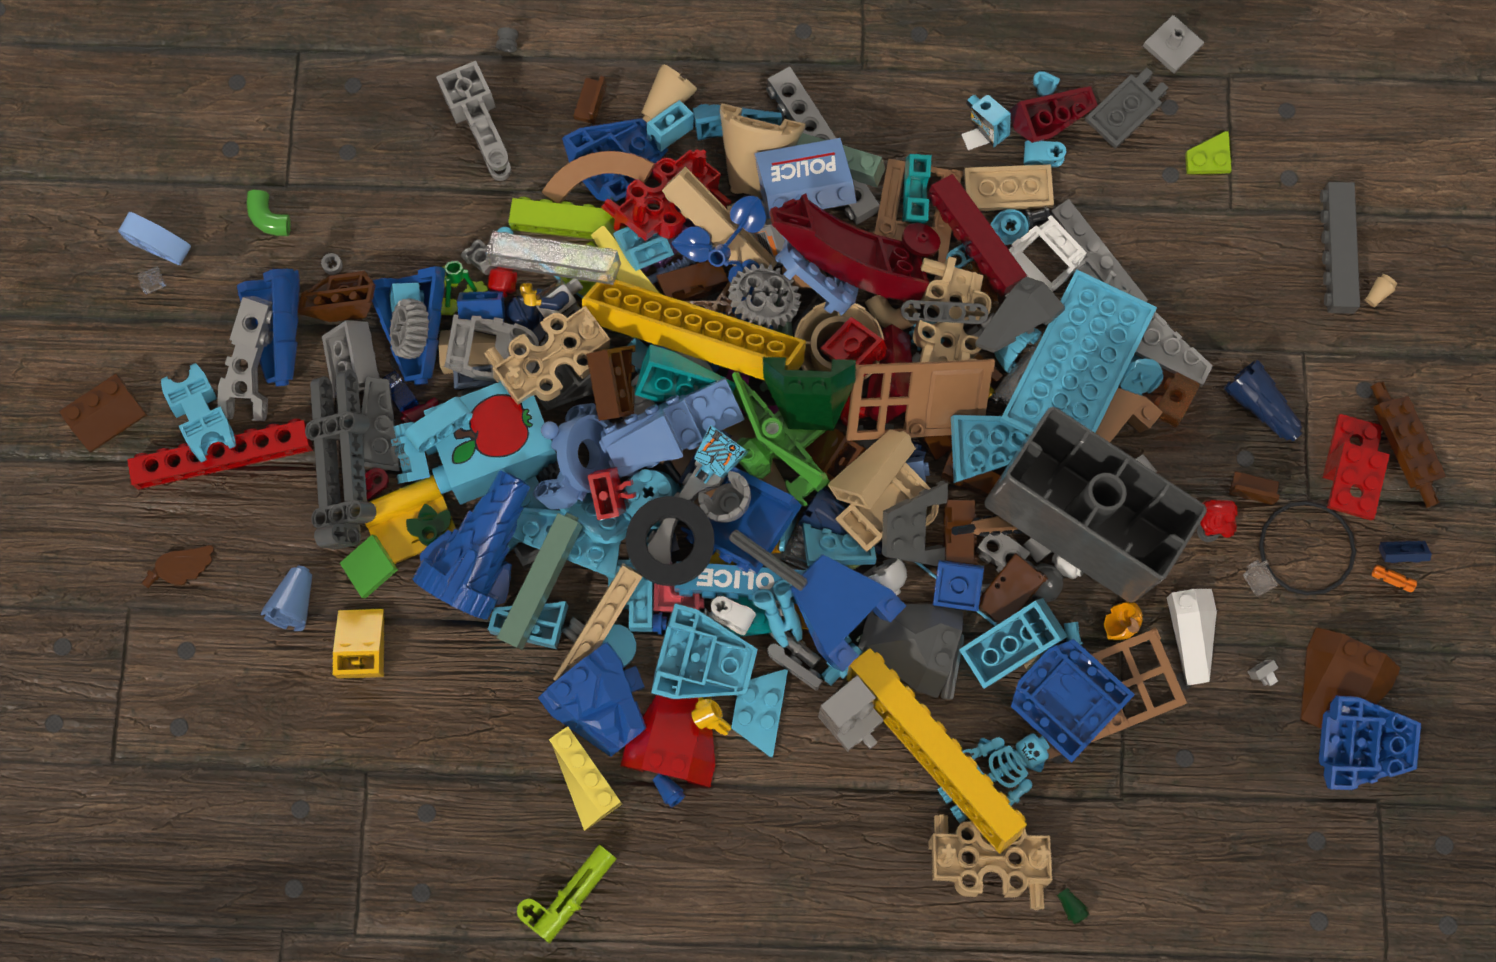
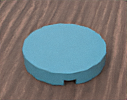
(622, 642)

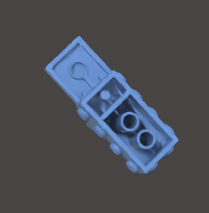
(669, 428)

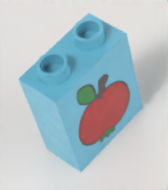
(494, 439)

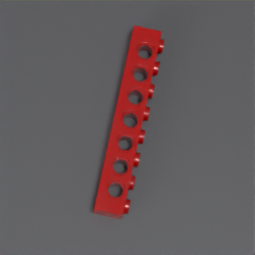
(140, 465)

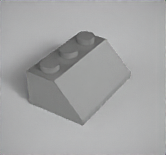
(350, 348)

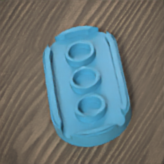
(603, 531)

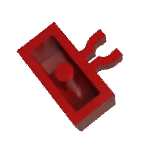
(608, 493)

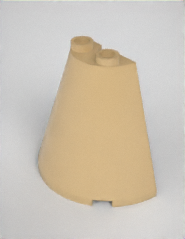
(748, 136)

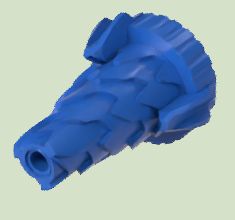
(468, 564)

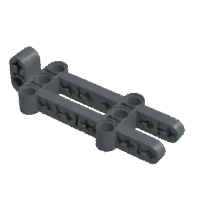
(336, 521)

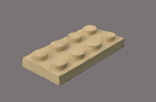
(1010, 187)

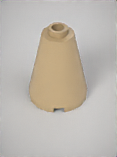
(666, 91)

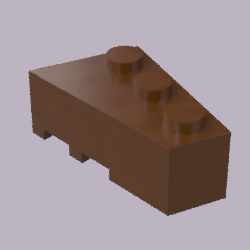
(692, 282)
(611, 381)
(959, 547)

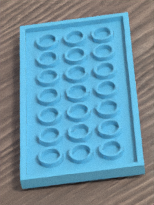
(1081, 355)

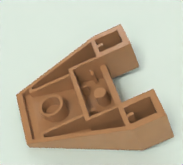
(1127, 408)

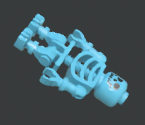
(1030, 752)

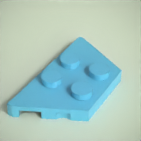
(759, 711)

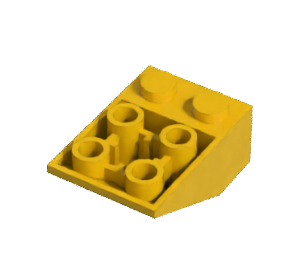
(359, 644)

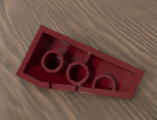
(1050, 114)

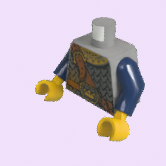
(552, 299)

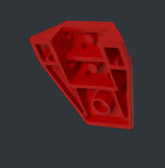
(673, 743)

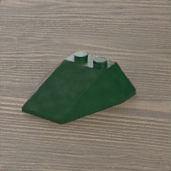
(809, 397)

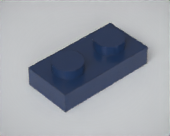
(1405, 551)

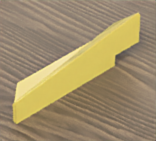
(626, 272)

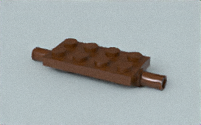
(1409, 442)

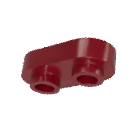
(374, 489)

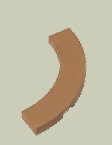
(594, 164)

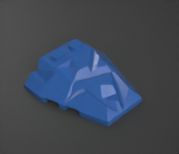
(596, 701)
(1365, 743)

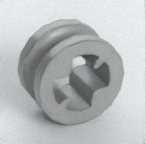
(335, 270)

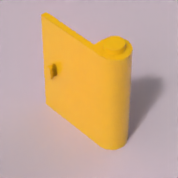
(396, 508)

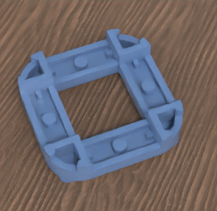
(838, 294)

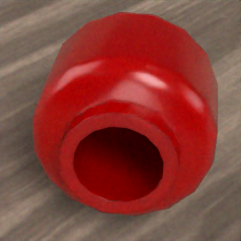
(502, 280)

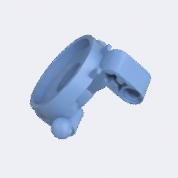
(572, 479)

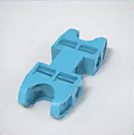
(204, 425)

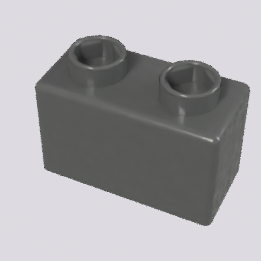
(1095, 506)

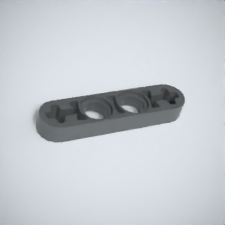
(944, 308)

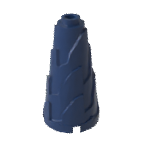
(1257, 393)
(822, 513)

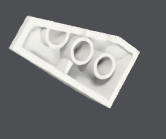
(1194, 628)

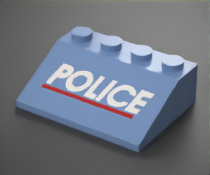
(808, 169)

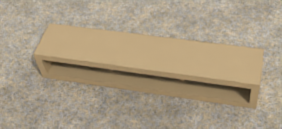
(707, 212)

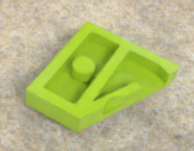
(1210, 156)

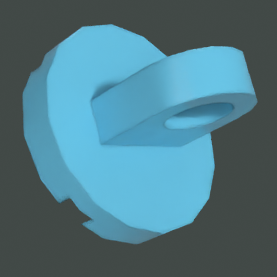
(1142, 376)

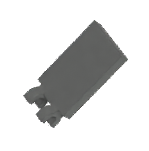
(1126, 108)

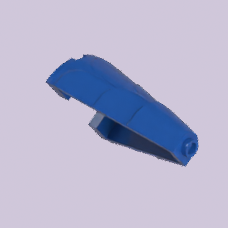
(432, 283)
(282, 289)

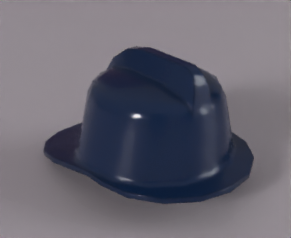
(525, 315)

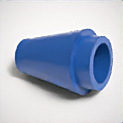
(670, 791)

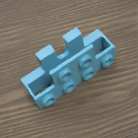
(640, 602)

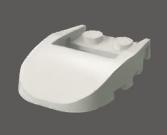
(1059, 241)

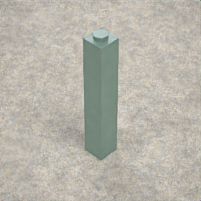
(540, 580)

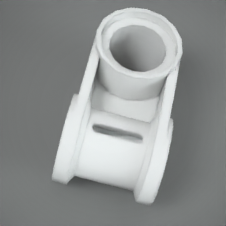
(735, 615)

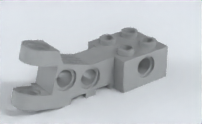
(470, 101)
(249, 345)

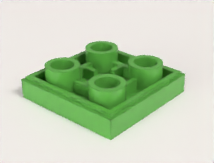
(368, 566)

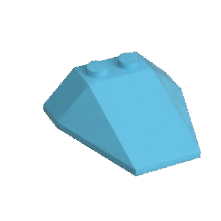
(701, 658)

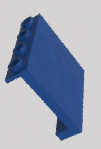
(763, 523)

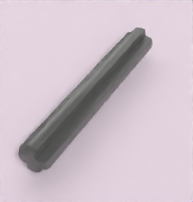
(768, 560)

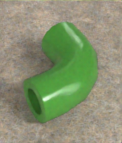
(263, 218)

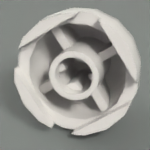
(890, 574)

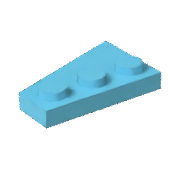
(837, 547)

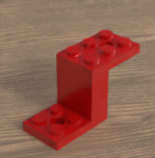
(1356, 467)

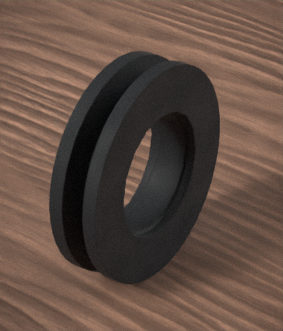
(673, 508)

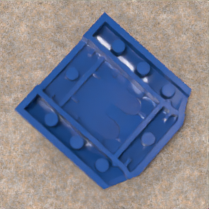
(1069, 697)

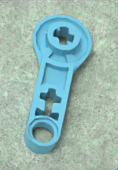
(999, 225)

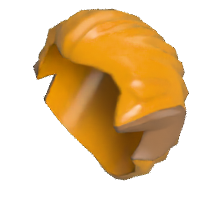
(1123, 621)

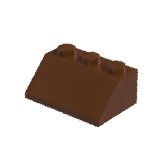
(103, 413)

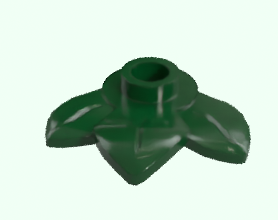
(428, 522)

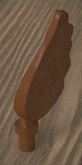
(180, 566)

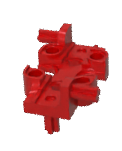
(665, 220)

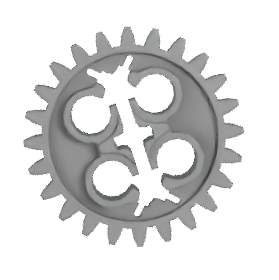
(764, 296)

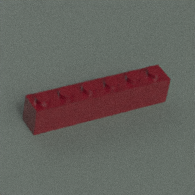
(976, 235)

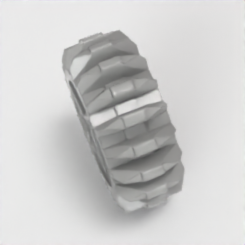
(409, 328)

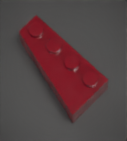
(897, 351)

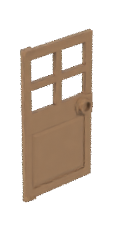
(934, 396)
(1120, 722)

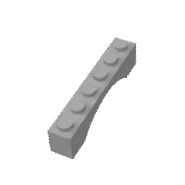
(661, 541)

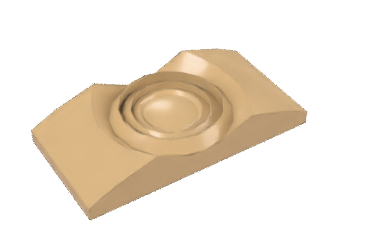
(867, 524)

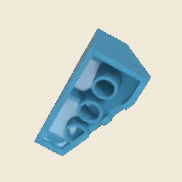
(708, 119)

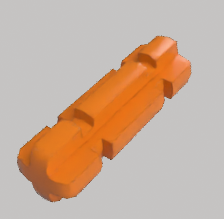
(1394, 578)

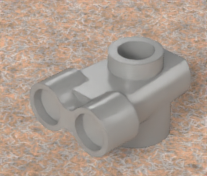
(477, 256)

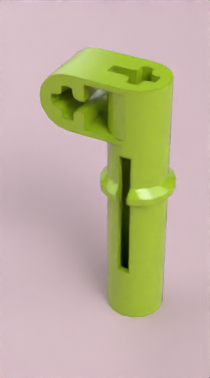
(565, 906)

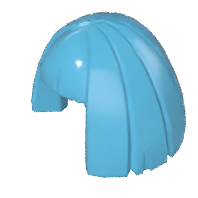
(1008, 354)

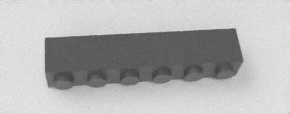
(1340, 247)

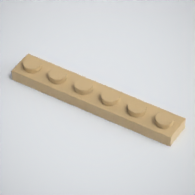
(602, 617)

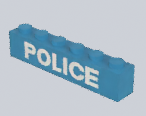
(730, 582)

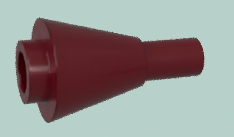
(417, 412)

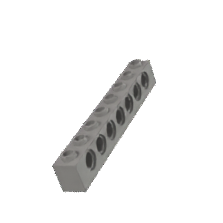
(787, 82)

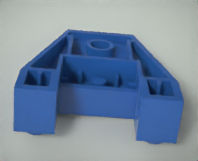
(836, 603)

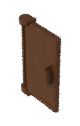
(1016, 586)

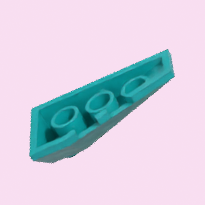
(670, 374)

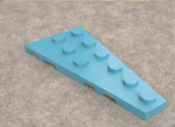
(535, 524)

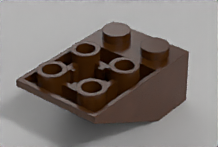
(833, 452)

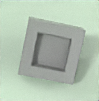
(1264, 672)

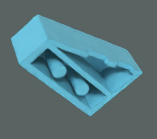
(547, 628)

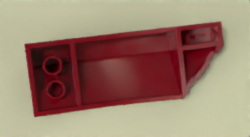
(850, 253)

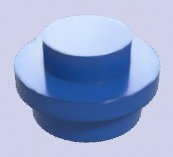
(659, 623)

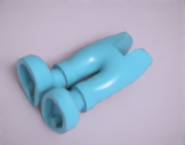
(765, 600)

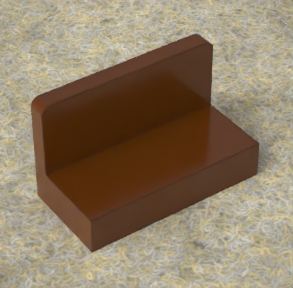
(590, 100)
(1254, 488)

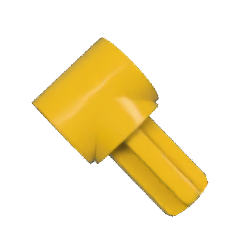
(710, 715)

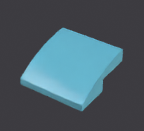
(642, 252)

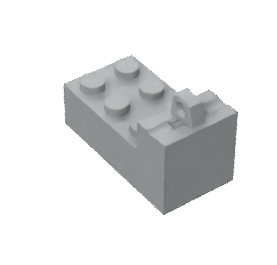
(851, 715)

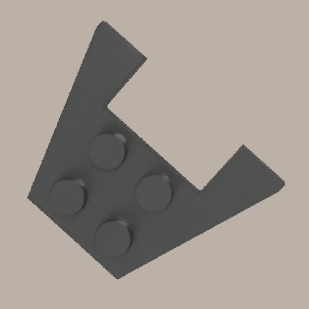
(906, 528)

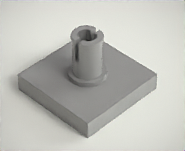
(1173, 44)

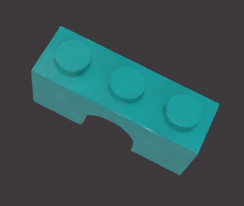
(915, 188)

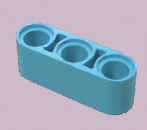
(438, 424)

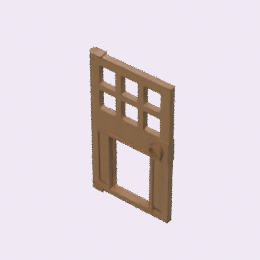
(886, 220)

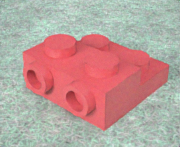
(666, 597)

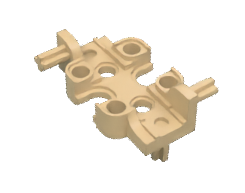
(951, 283)
(522, 383)
(1032, 872)

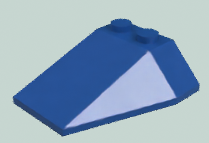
(619, 136)

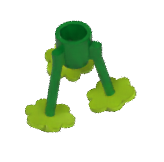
(453, 276)

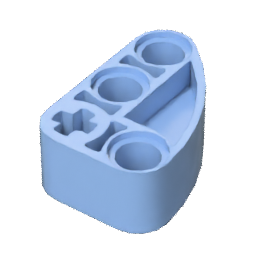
(153, 238)

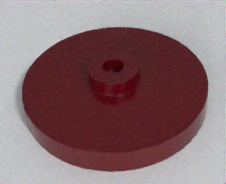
(921, 240)

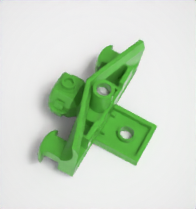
(777, 442)

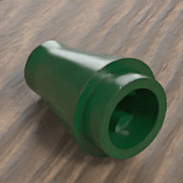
(1073, 907)

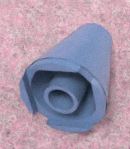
(290, 600)

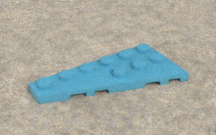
(982, 444)

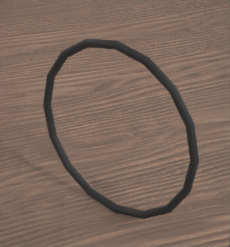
(1351, 538)

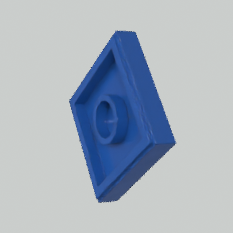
(958, 585)

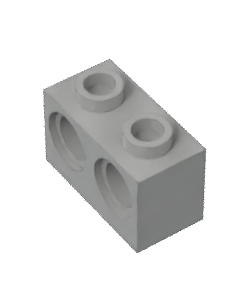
(1006, 547)

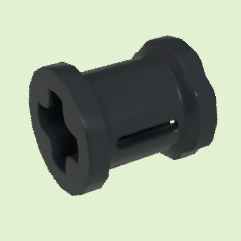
(1037, 217)

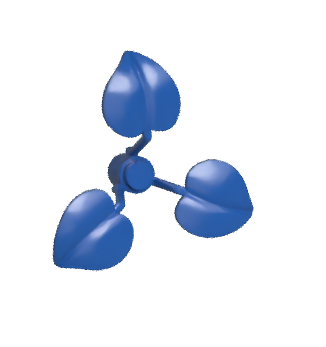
(695, 240)

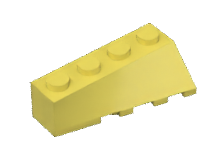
(586, 784)

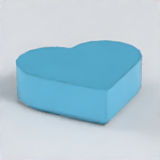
(1045, 83)

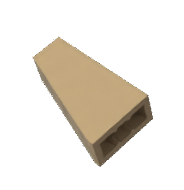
(873, 470)

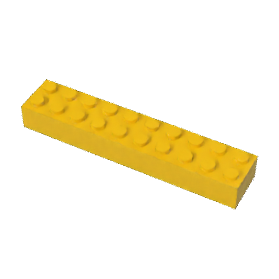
(690, 328)
(939, 753)

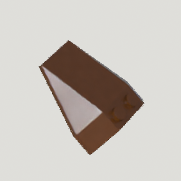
(1342, 668)

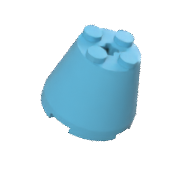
(651, 485)

